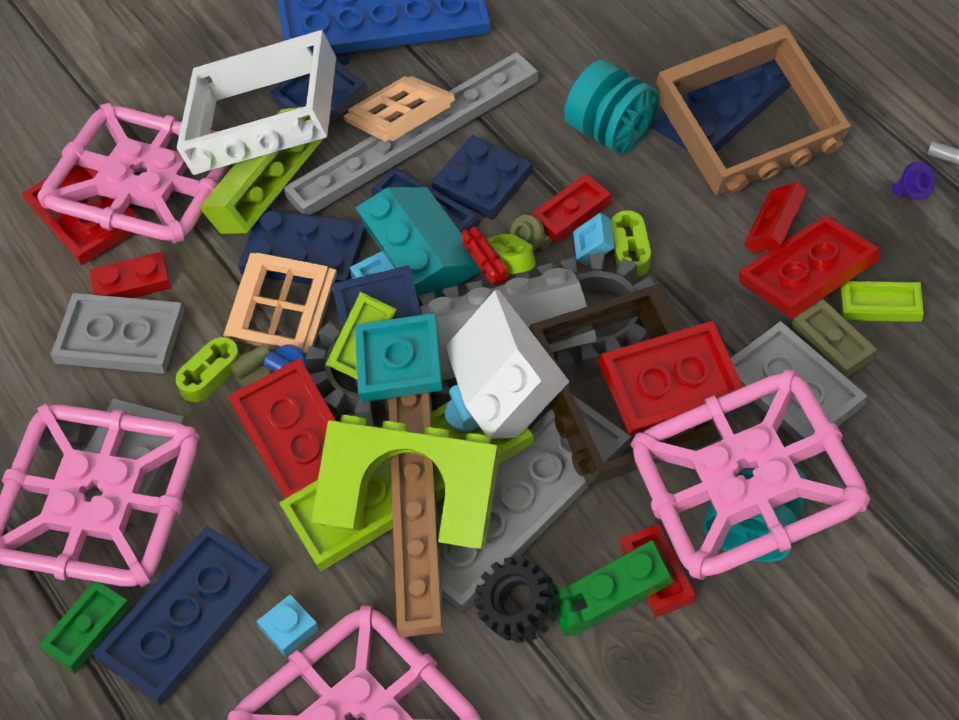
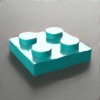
(398, 357)

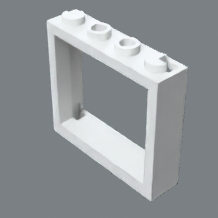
(246, 73)

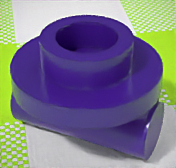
(916, 181)

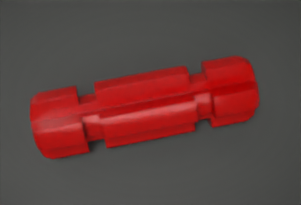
(485, 256)

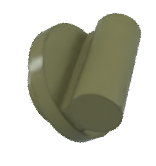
(532, 231)
(251, 366)

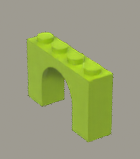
(357, 450)

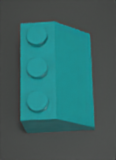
(418, 233)

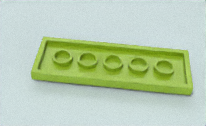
(332, 544)

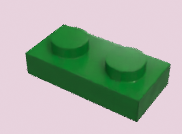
(84, 626)

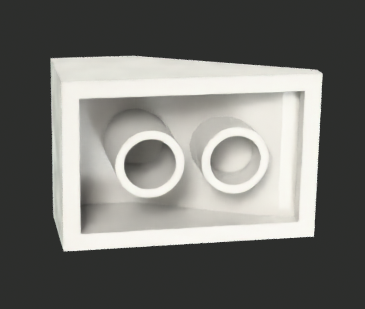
(502, 369)

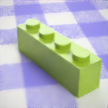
(253, 186)

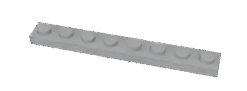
(375, 156)

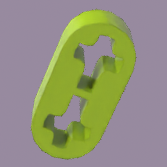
(637, 242)
(514, 252)
(208, 369)

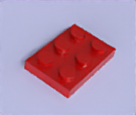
(79, 236)
(809, 266)
(668, 375)
(285, 424)

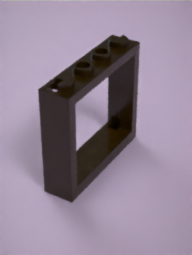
(658, 320)

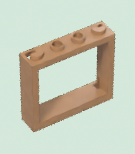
(734, 59)

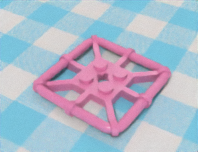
(160, 176)
(741, 498)
(105, 514)
(359, 691)

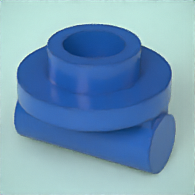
(284, 356)

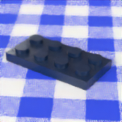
(728, 104)
(183, 615)

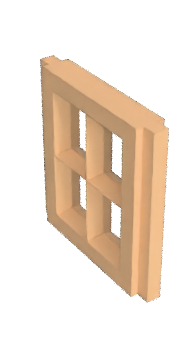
(378, 125)
(249, 292)

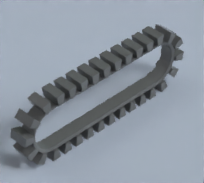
(623, 282)

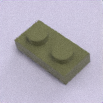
(834, 338)

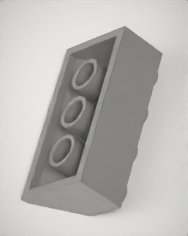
(532, 299)

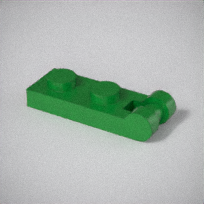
(612, 588)

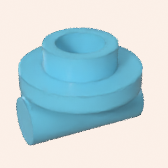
(457, 414)

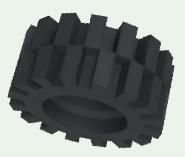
(498, 587)

